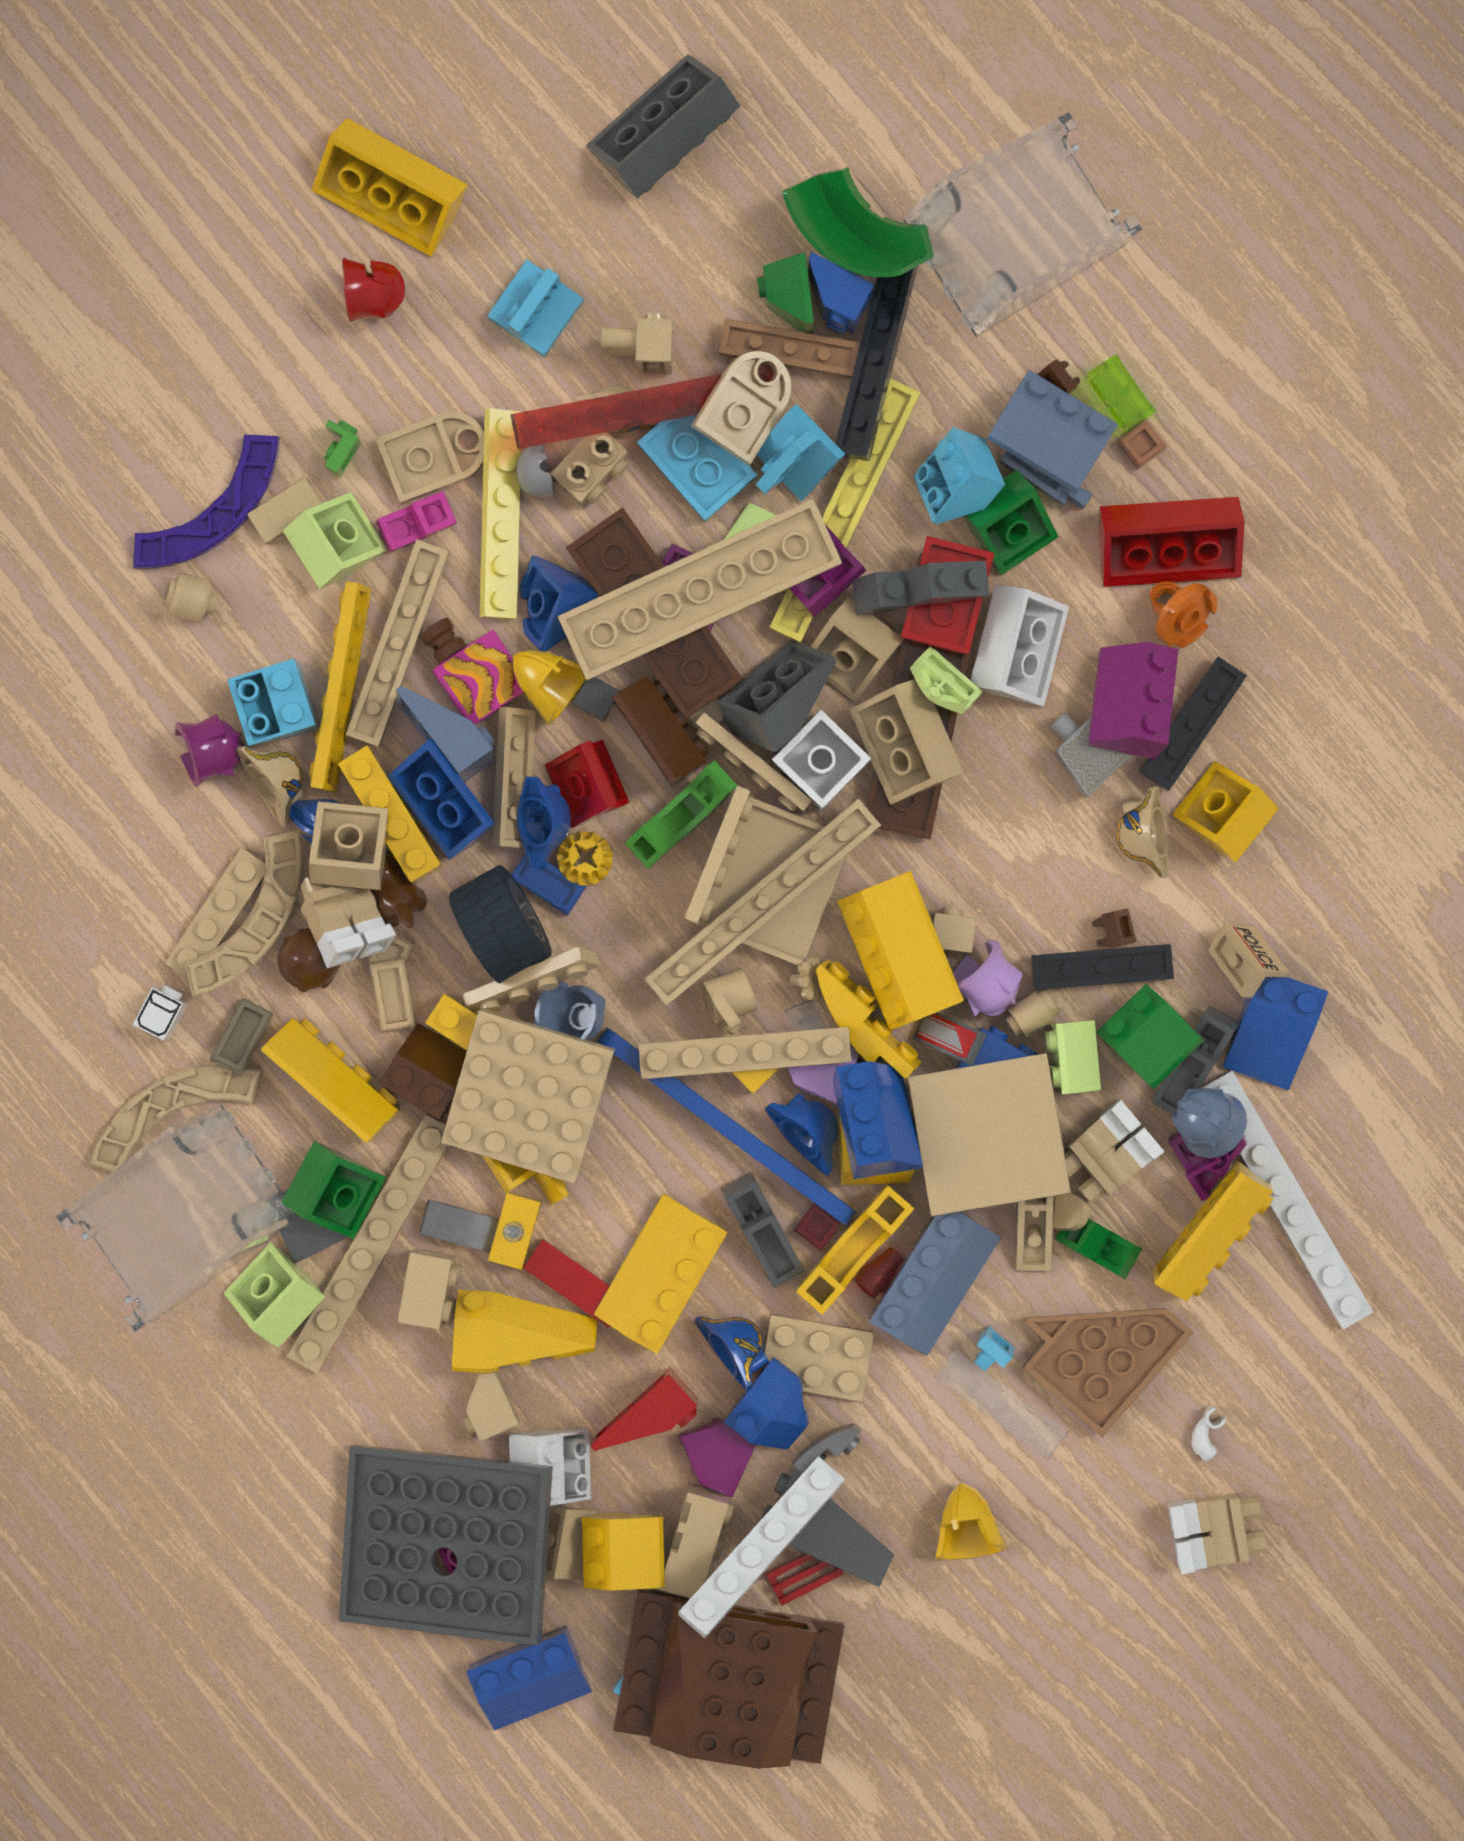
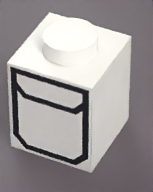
(161, 1012)

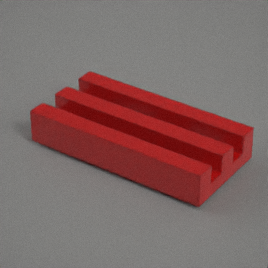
(778, 1587)

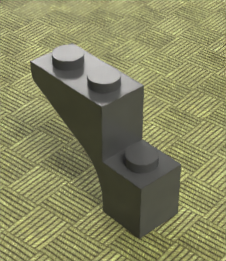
(920, 586)

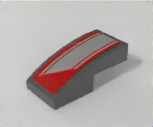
(950, 1037)

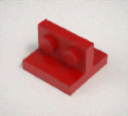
(587, 781)

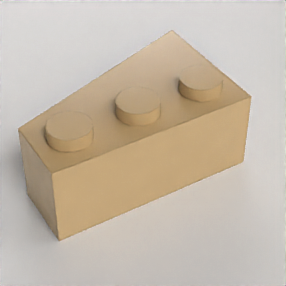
(696, 1540)

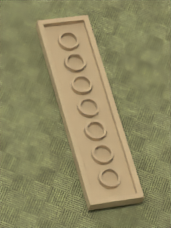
(700, 589)

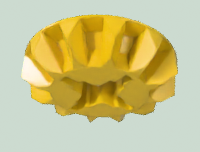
(584, 873)

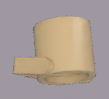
(728, 998)

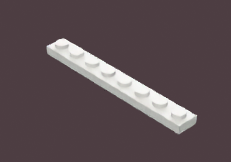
(1297, 1215)

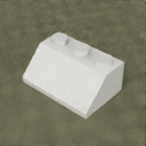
(1019, 645)

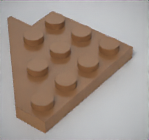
(1103, 1358)

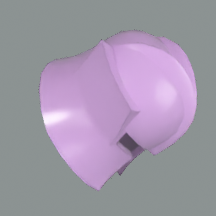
(988, 986)

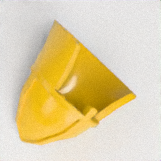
(547, 681)
(968, 1527)

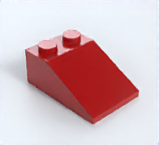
(652, 1412)

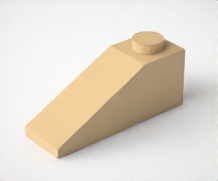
(1034, 1235)

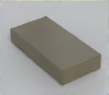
(241, 1037)

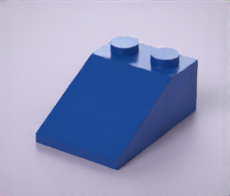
(1275, 1030)

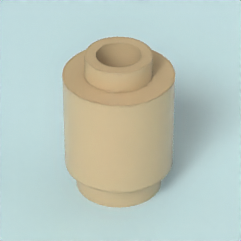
(1031, 1014)

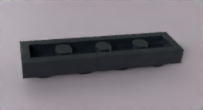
(1194, 722)
(1102, 967)

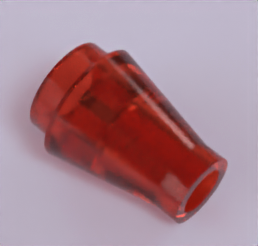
(878, 1273)

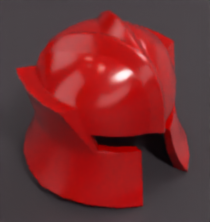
(372, 293)

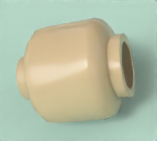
(189, 597)

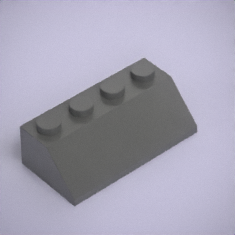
(663, 125)

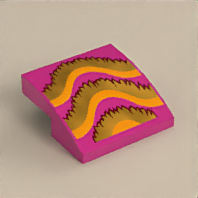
(479, 678)

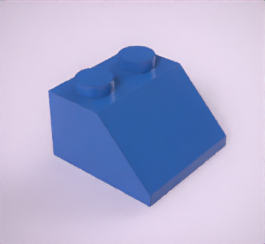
(839, 294)

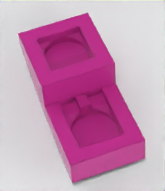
(416, 522)

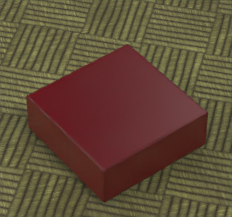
(817, 1226)

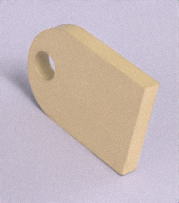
(743, 406)
(429, 454)

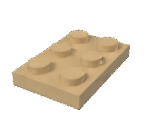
(824, 1355)

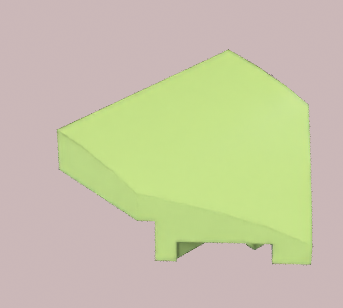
(944, 682)

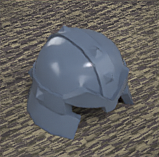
(571, 1010)
(1210, 1121)

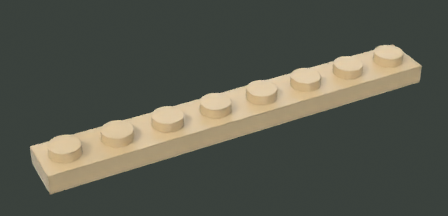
(762, 902)
(370, 1245)

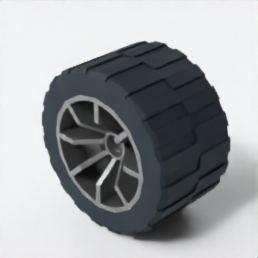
(499, 924)

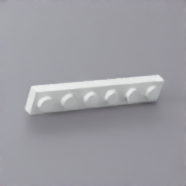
(761, 1547)

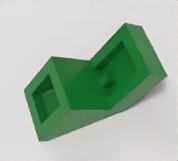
(1102, 1247)

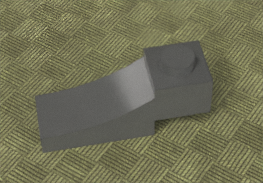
(1192, 1072)

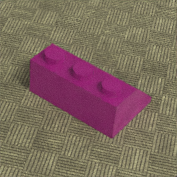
(1134, 698)

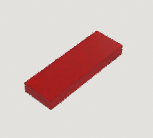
(567, 1277)

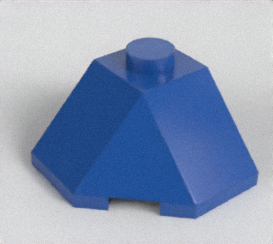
(548, 594)
(771, 1409)

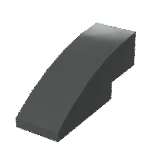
(762, 1229)

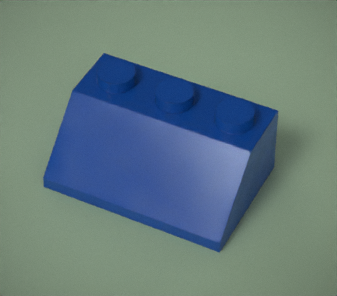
(441, 800)
(876, 1119)
(528, 1679)

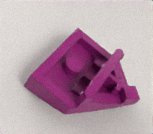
(717, 1455)

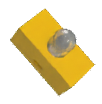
(515, 1230)

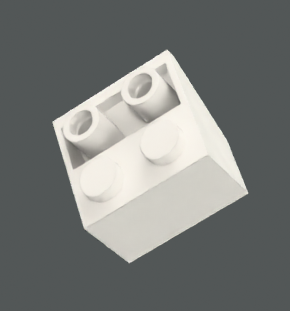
(565, 1451)

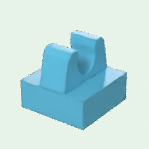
(994, 1349)

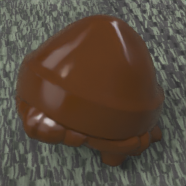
(303, 963)

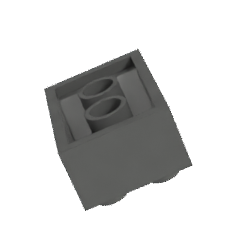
(777, 696)

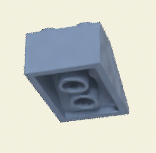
(458, 738)

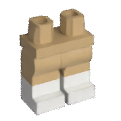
(344, 922)
(1103, 1162)
(1224, 1528)

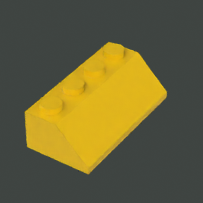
(388, 186)
(900, 950)
(332, 1079)
(1212, 1231)
(660, 1273)

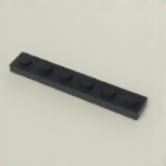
(874, 365)

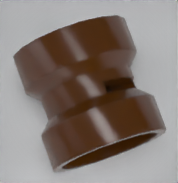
(443, 640)

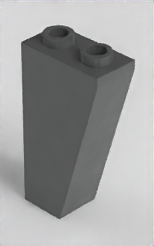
(838, 1539)

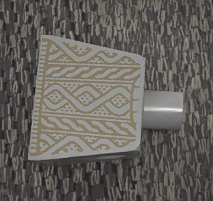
(1084, 763)

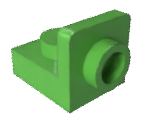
(341, 453)

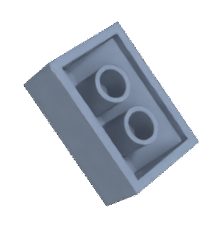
(1052, 431)

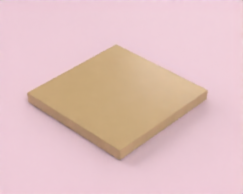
(989, 1135)

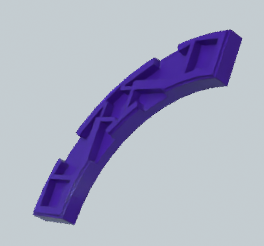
(221, 517)

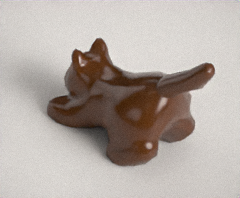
(397, 896)

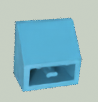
(958, 477)
(273, 703)

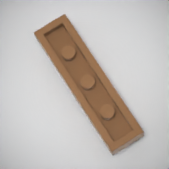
(791, 347)

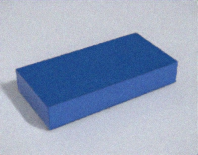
(548, 884)

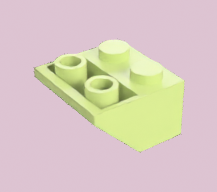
(1073, 1056)

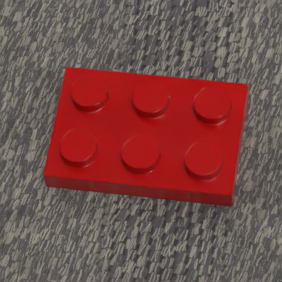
(946, 623)

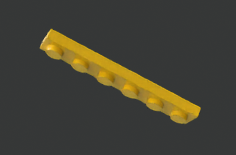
(342, 675)

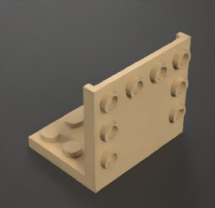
(746, 850)

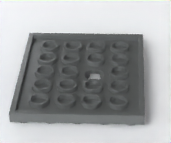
(481, 1509)

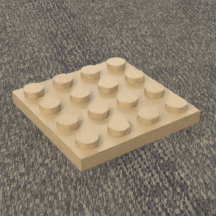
(527, 1095)

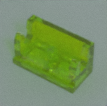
(1120, 394)

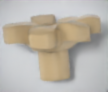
(808, 979)

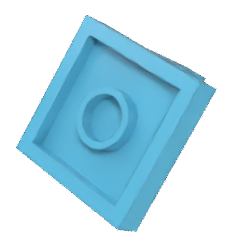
(536, 307)
(797, 455)

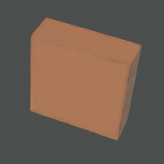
(1141, 444)

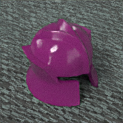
(210, 748)

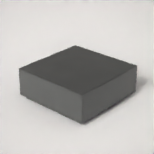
(595, 698)

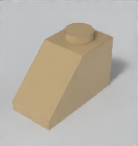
(490, 1408)

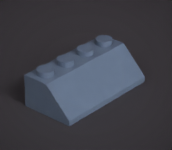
(933, 1280)

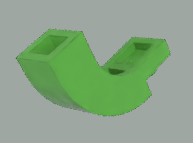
(681, 815)

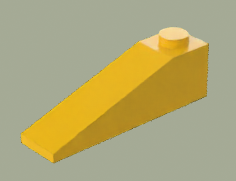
(508, 1330)

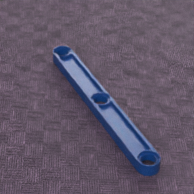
(734, 1132)

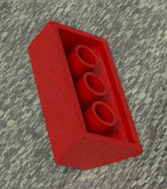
(1171, 541)

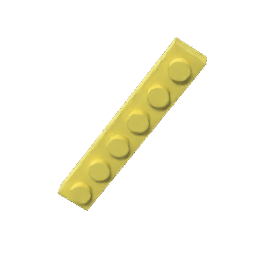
(499, 518)

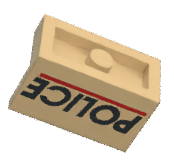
(1246, 958)

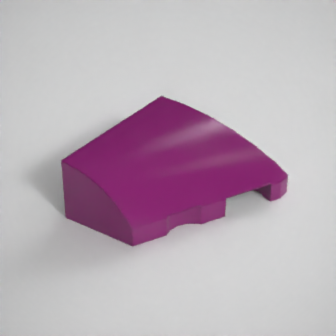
(826, 587)
(1202, 1171)

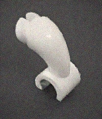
(1200, 1437)

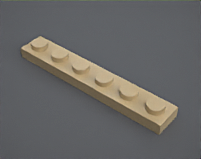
(397, 643)
(744, 1052)

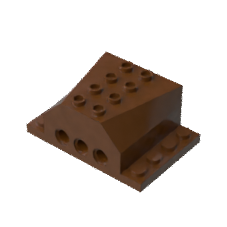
(737, 1697)

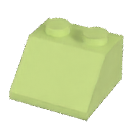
(334, 539)
(274, 1295)

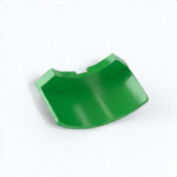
(849, 233)

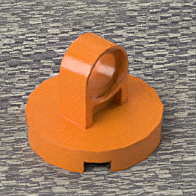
(1184, 614)

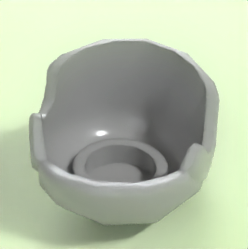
(531, 472)

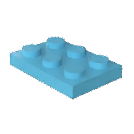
(696, 465)

